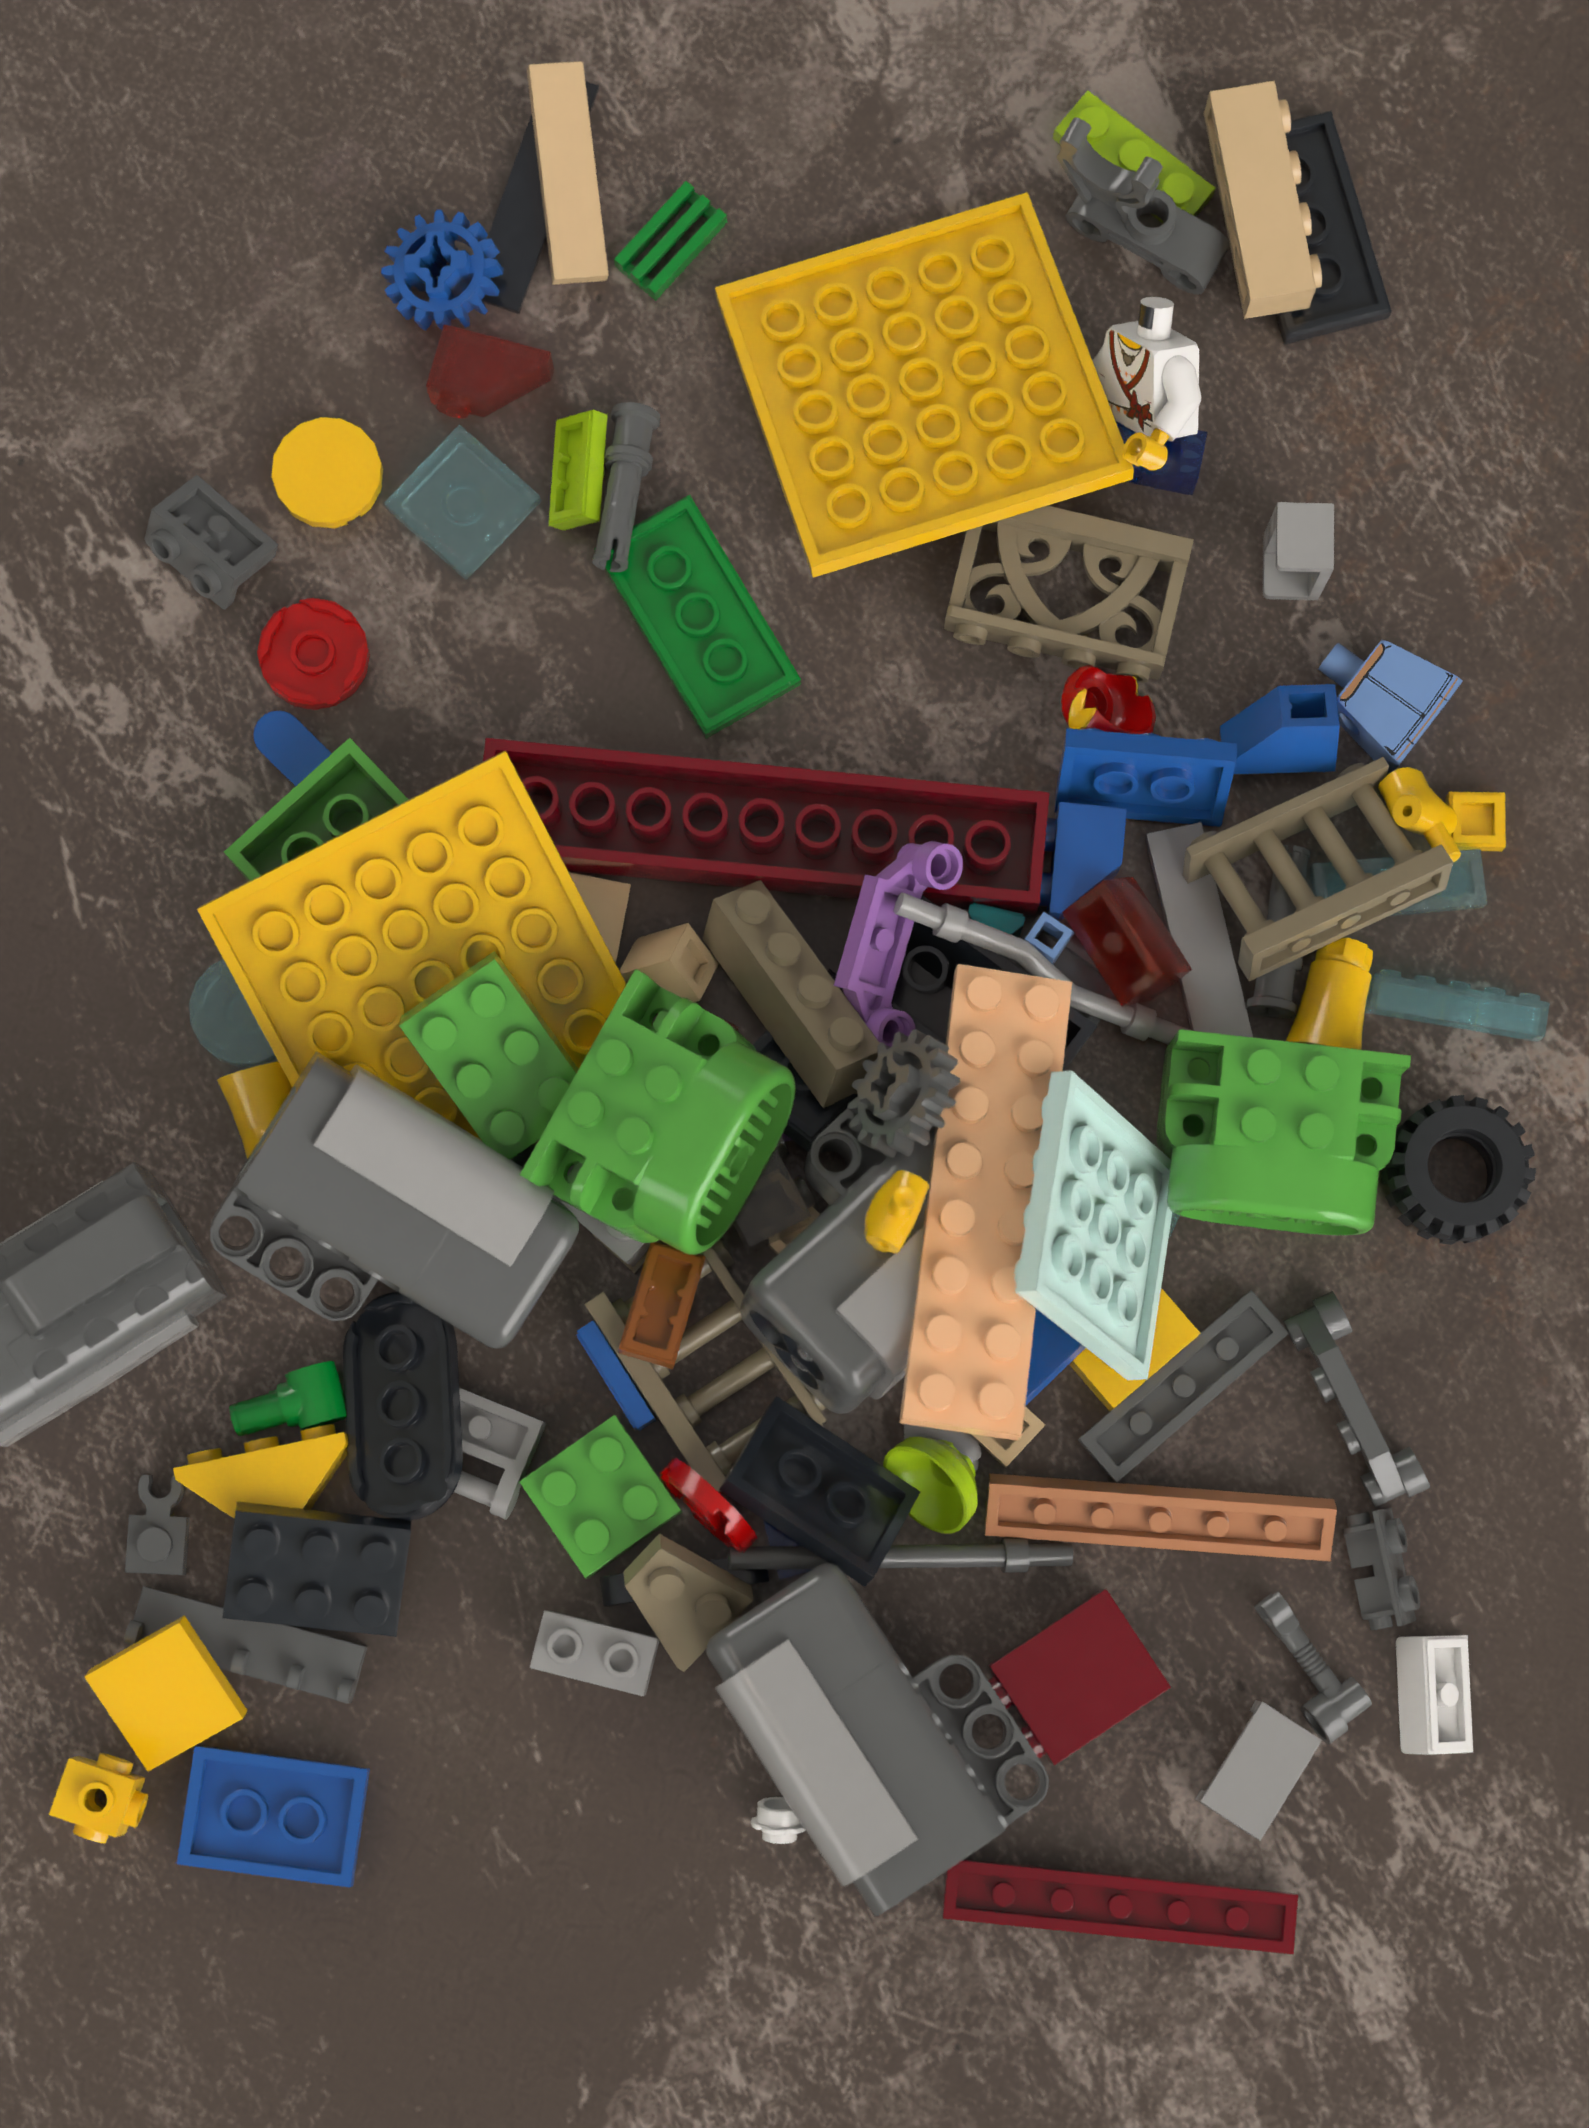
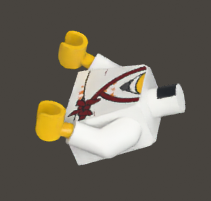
(1150, 382)

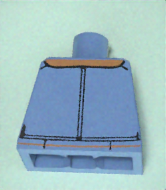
(1387, 698)

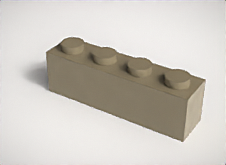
(790, 991)

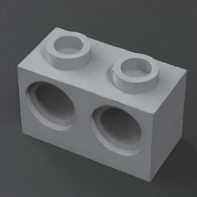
(594, 1653)

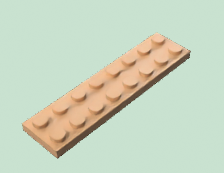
(968, 1322)

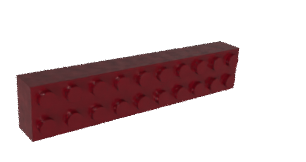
(776, 823)

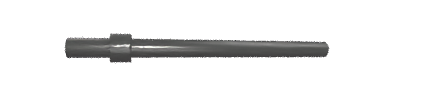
(1012, 1555)

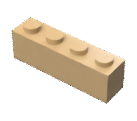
(1261, 199)

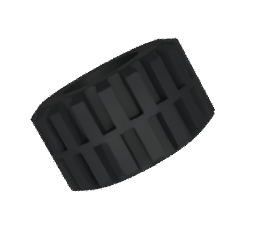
(1495, 1141)

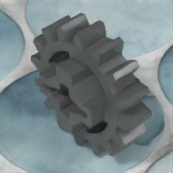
(900, 1097)

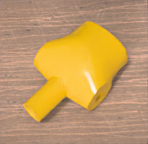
(1419, 808)
(894, 1211)

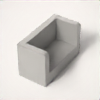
(1298, 551)
(1260, 1770)

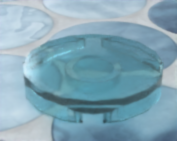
(226, 1021)

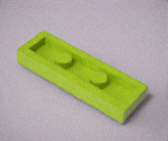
(1128, 146)

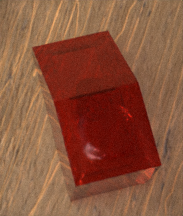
(483, 372)

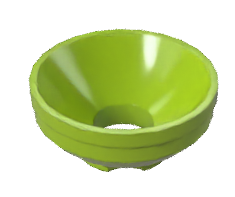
(941, 1476)

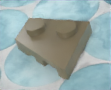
(684, 1597)

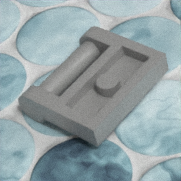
(501, 1439)

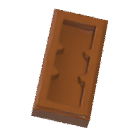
(661, 1305)

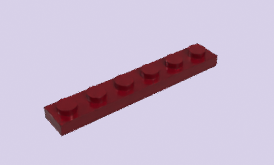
(1121, 1906)

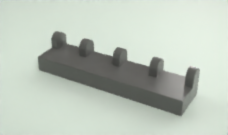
(257, 1649)

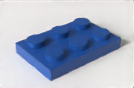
(1147, 775)
(273, 1816)

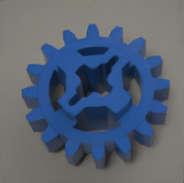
(458, 285)

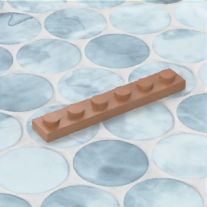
(1160, 1517)

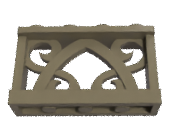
(1062, 530)

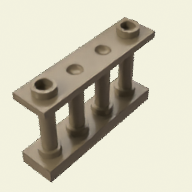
(1317, 919)
(684, 1412)

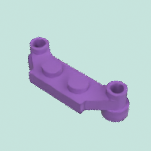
(881, 938)

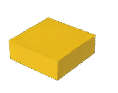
(1479, 820)

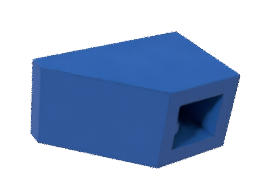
(1287, 731)
(1085, 851)

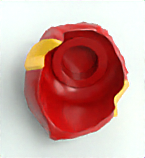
(1106, 702)

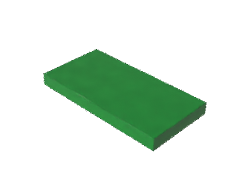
(701, 619)

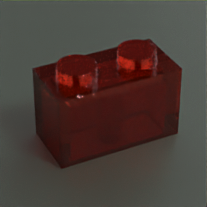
(1127, 940)

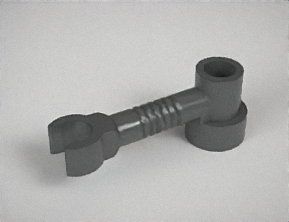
(1336, 1701)

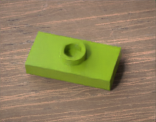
(578, 470)

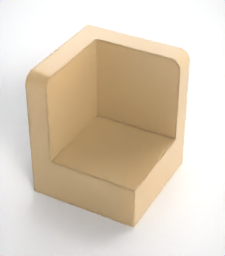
(673, 960)

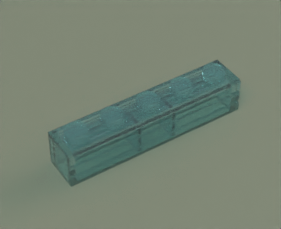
(1457, 1005)

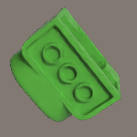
(664, 1122)
(1277, 1131)

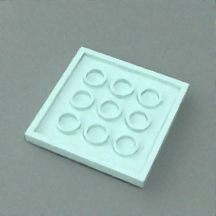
(1096, 1227)

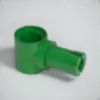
(306, 1399)

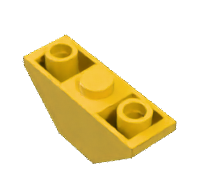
(266, 1472)

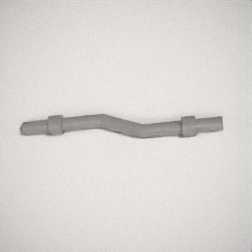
(953, 924)

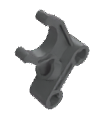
(1114, 198)

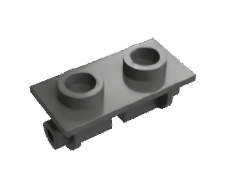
(1382, 1547)

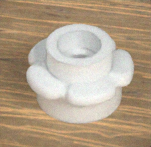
(777, 1821)

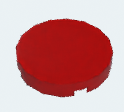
(313, 654)
(708, 1505)

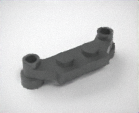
(1388, 1474)

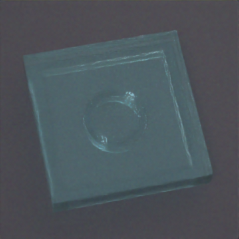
(462, 502)

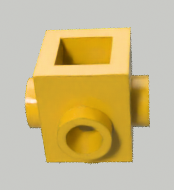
(79, 1797)

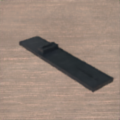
(520, 223)

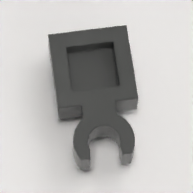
(158, 1540)

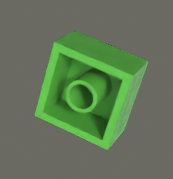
(601, 1497)

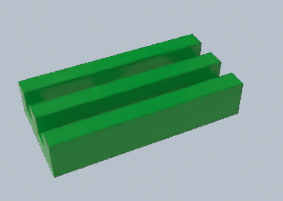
(699, 206)

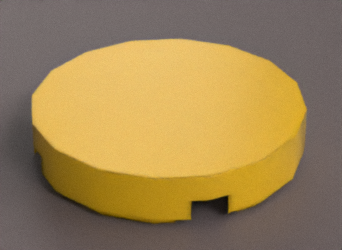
(327, 472)

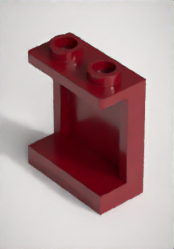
(1077, 1678)

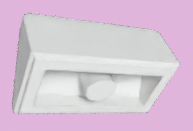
(1434, 1694)

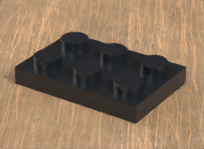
(820, 1491)
(316, 1569)

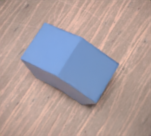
(1055, 929)

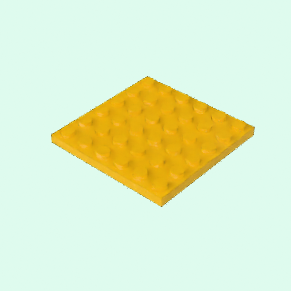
(922, 384)
(401, 909)

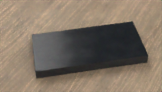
(1351, 278)

